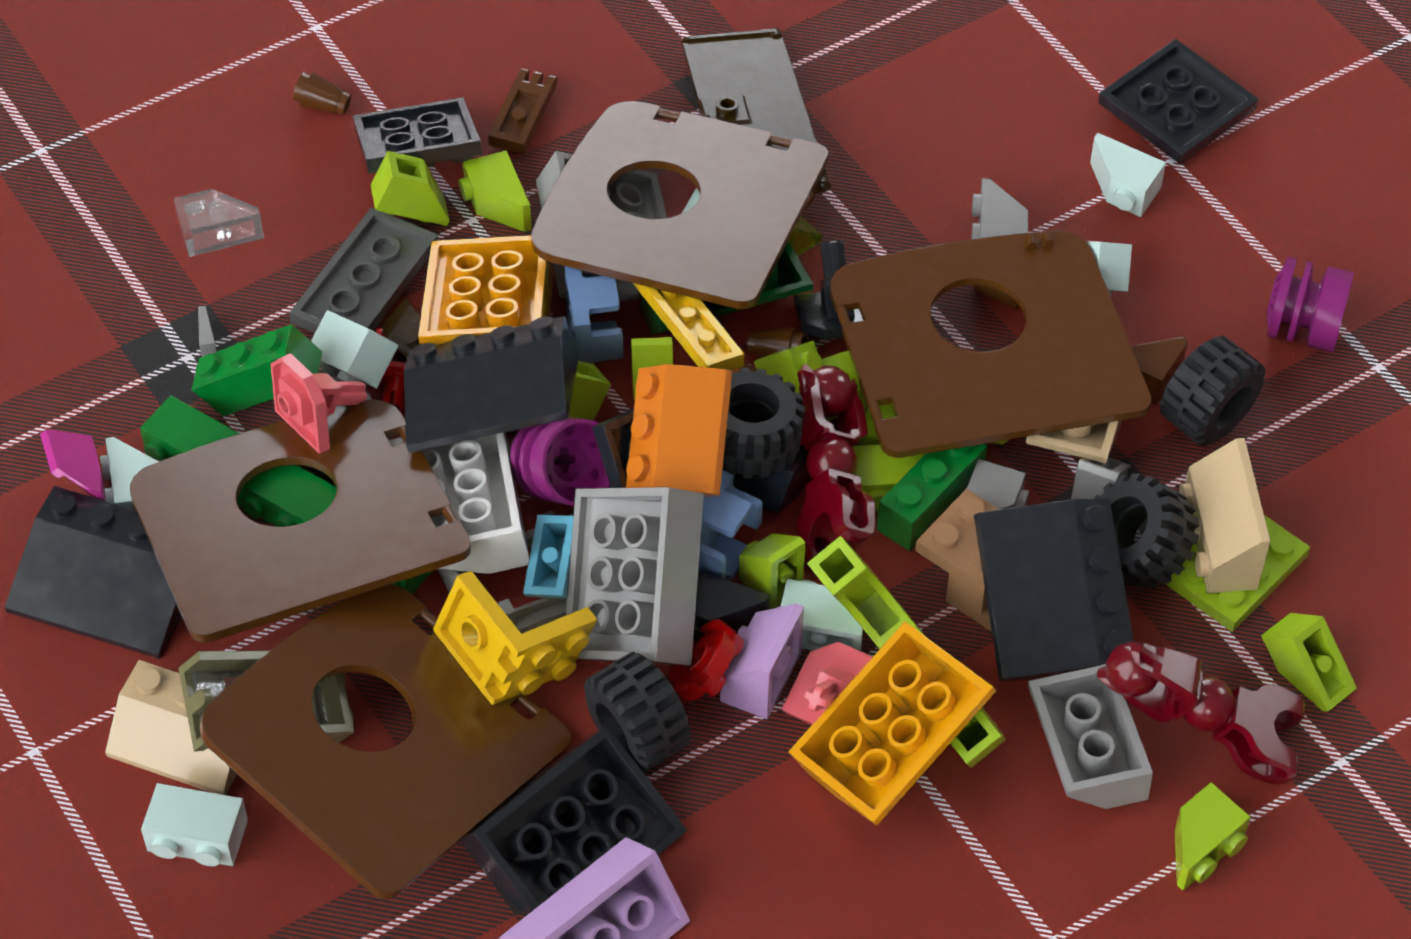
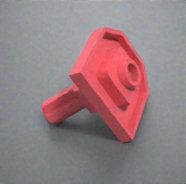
(309, 398)
(822, 679)

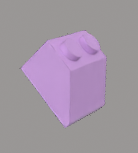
(765, 661)

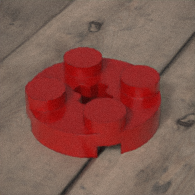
(709, 662)

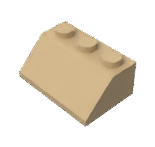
(1230, 518)
(155, 735)

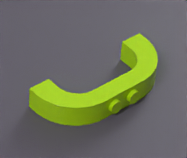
(880, 616)

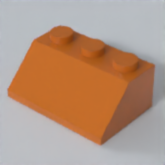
(679, 428)

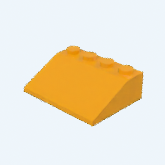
(482, 287)
(891, 723)

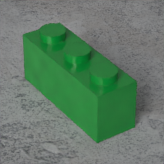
(242, 373)
(926, 493)

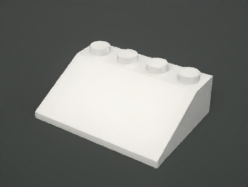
(484, 499)

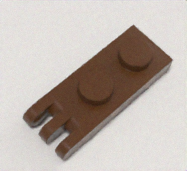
(522, 111)

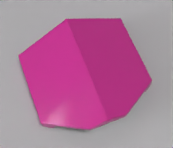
(74, 458)

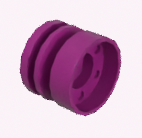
(1309, 304)
(577, 462)

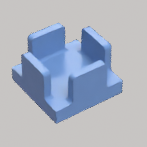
(588, 296)
(721, 521)

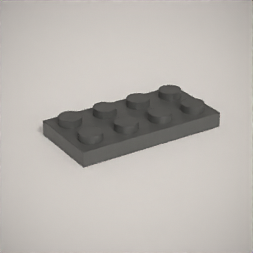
(366, 272)

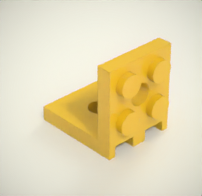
(498, 655)

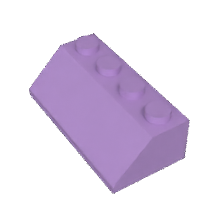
(614, 898)

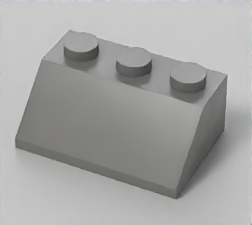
(1092, 739)

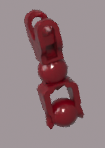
(835, 492)
(1173, 686)

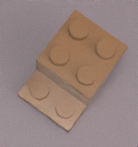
(954, 548)

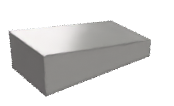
(206, 338)

